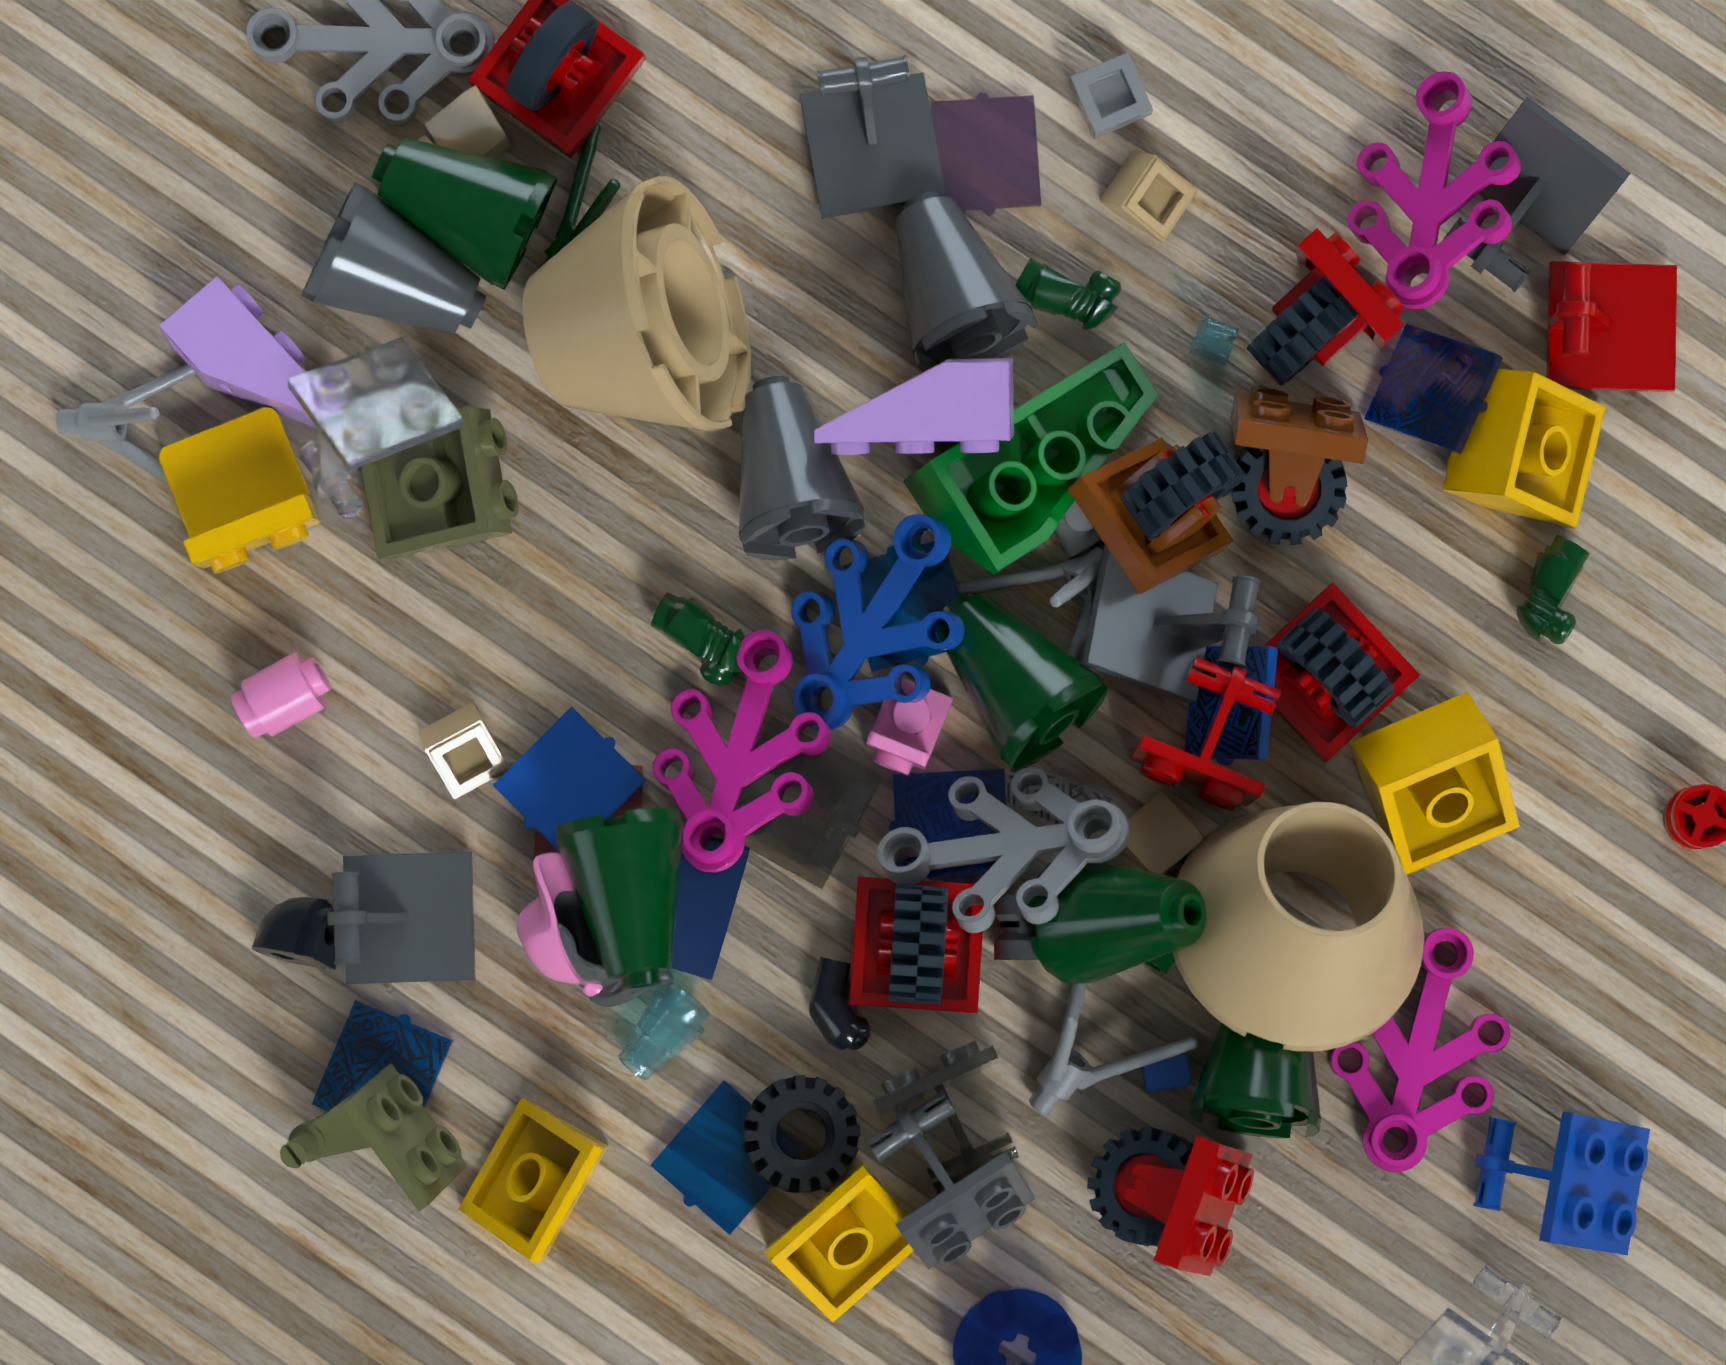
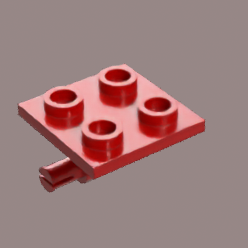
(1612, 326)
(1217, 784)

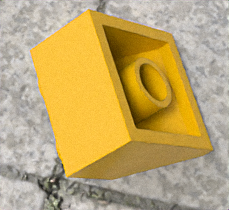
(1529, 450)
(1436, 782)

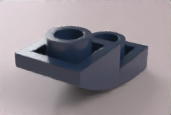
(704, 913)

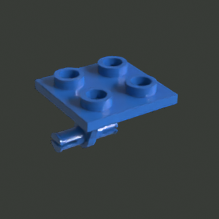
(1590, 1183)

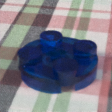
(1012, 1312)

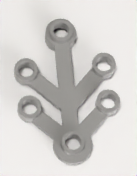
(384, 45)
(1012, 847)

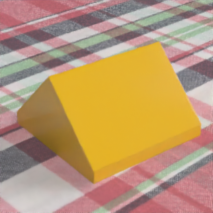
(532, 1179)
(843, 1243)

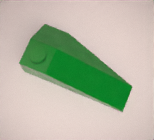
(1015, 497)

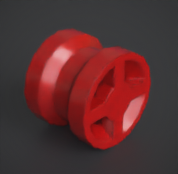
(1708, 817)

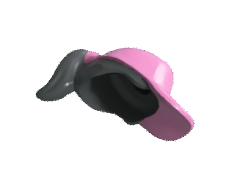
(560, 940)

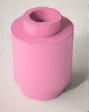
(281, 695)

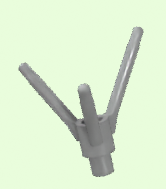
(110, 419)
(1081, 577)
(1070, 1070)

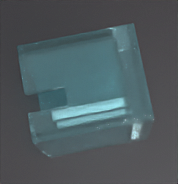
(1213, 340)

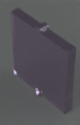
(988, 151)

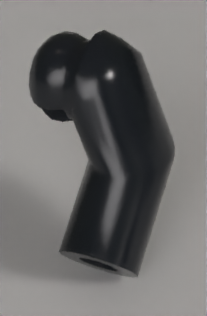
(831, 1011)

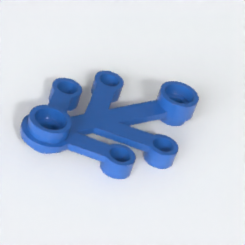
(865, 628)

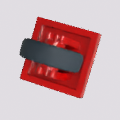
(557, 71)

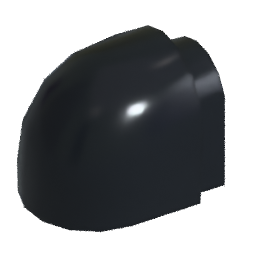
(298, 933)

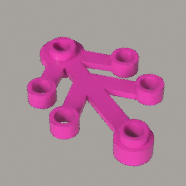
(1434, 199)
(739, 761)
(1418, 1064)

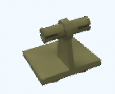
(396, 1126)

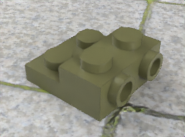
(442, 490)

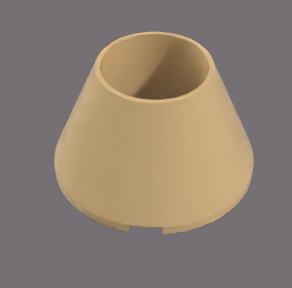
(642, 315)
(1281, 976)

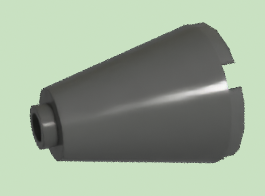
(391, 269)
(955, 287)
(788, 484)

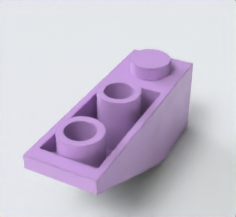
(233, 351)
(945, 403)

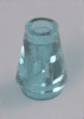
(663, 1031)

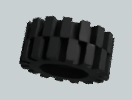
(840, 1128)

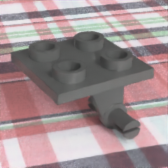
(871, 137)
(1556, 193)
(1161, 631)
(404, 918)
(949, 1222)

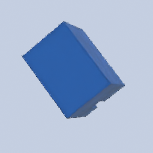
(1167, 1074)

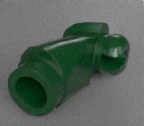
(1057, 294)
(1552, 581)
(701, 634)

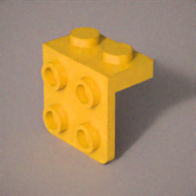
(238, 490)

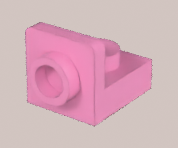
(908, 731)

